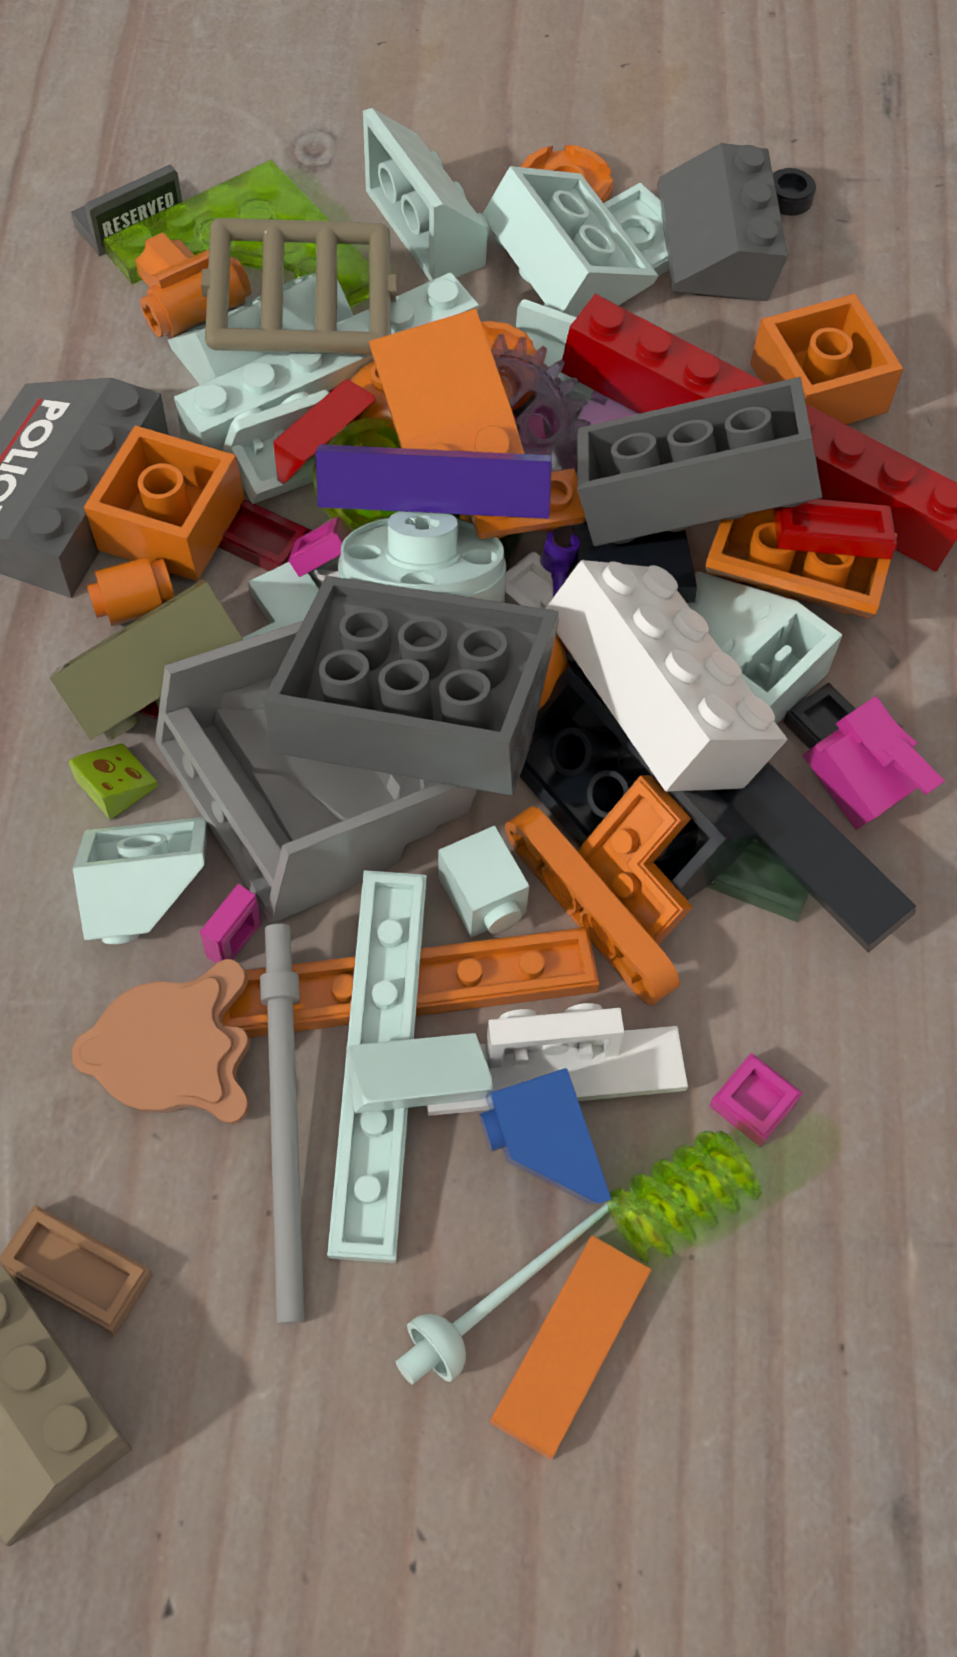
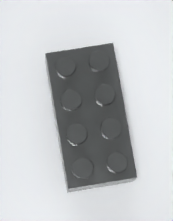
(697, 463)

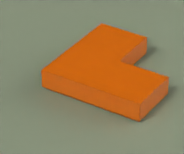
(625, 852)

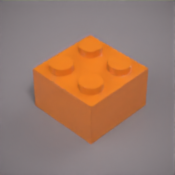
(836, 353)
(165, 501)

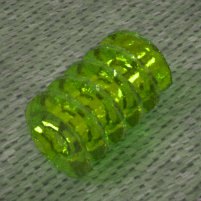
(682, 1192)

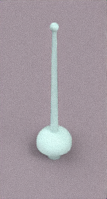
(441, 1343)

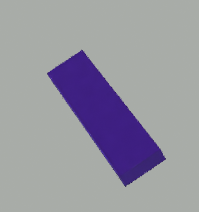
(434, 481)

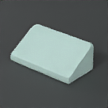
(418, 1072)

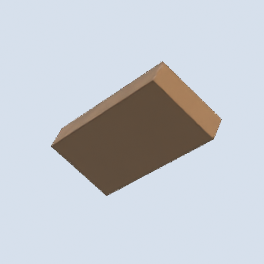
(75, 1269)

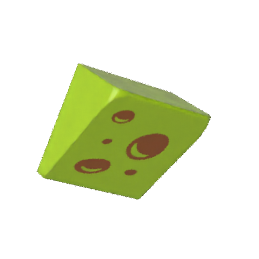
(112, 778)

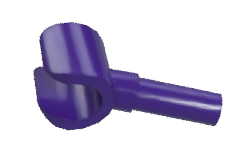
(559, 559)

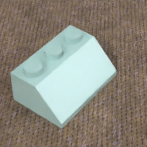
(421, 200)
(565, 239)
(298, 314)

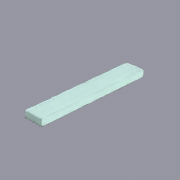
(382, 1010)

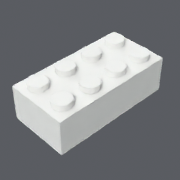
(664, 677)

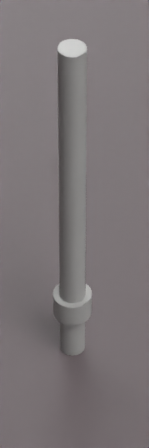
(279, 993)

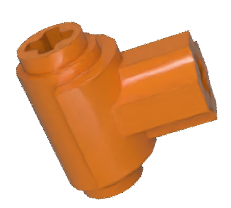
(174, 283)

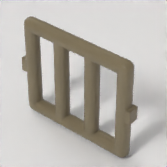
(273, 235)

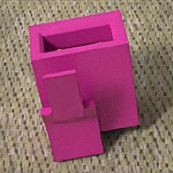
(870, 764)

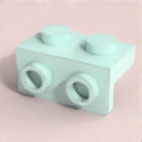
(252, 442)

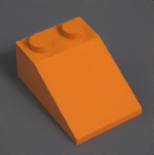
(446, 387)

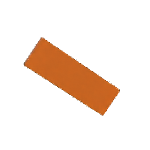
(570, 1347)

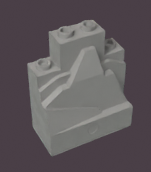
(285, 821)

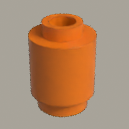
(130, 590)

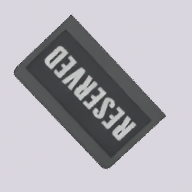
(127, 206)

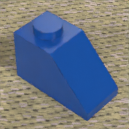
(546, 1135)

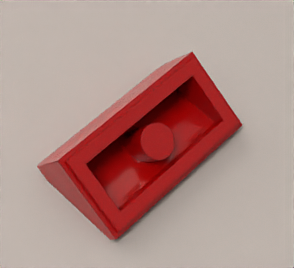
(318, 426)

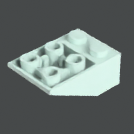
(771, 637)

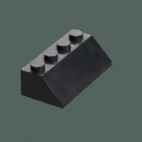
(587, 763)

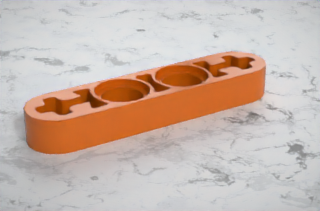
(592, 905)

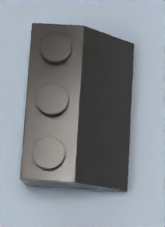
(723, 223)

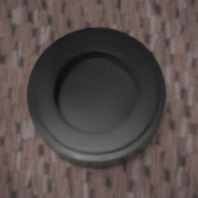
(794, 191)

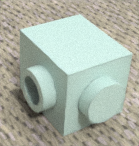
(483, 882)

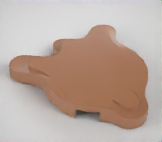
(169, 1048)

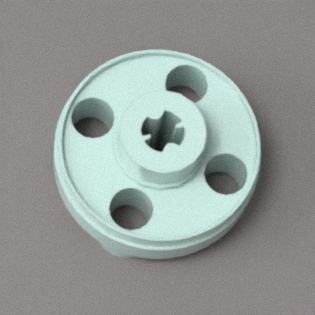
(426, 554)

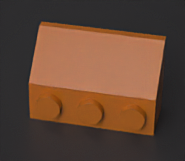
(749, 555)

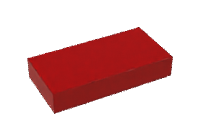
(836, 528)

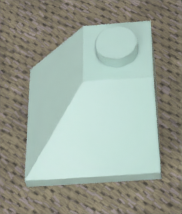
(134, 875)

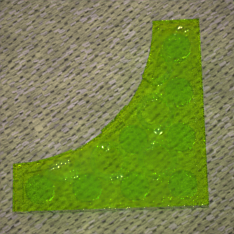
(254, 194)

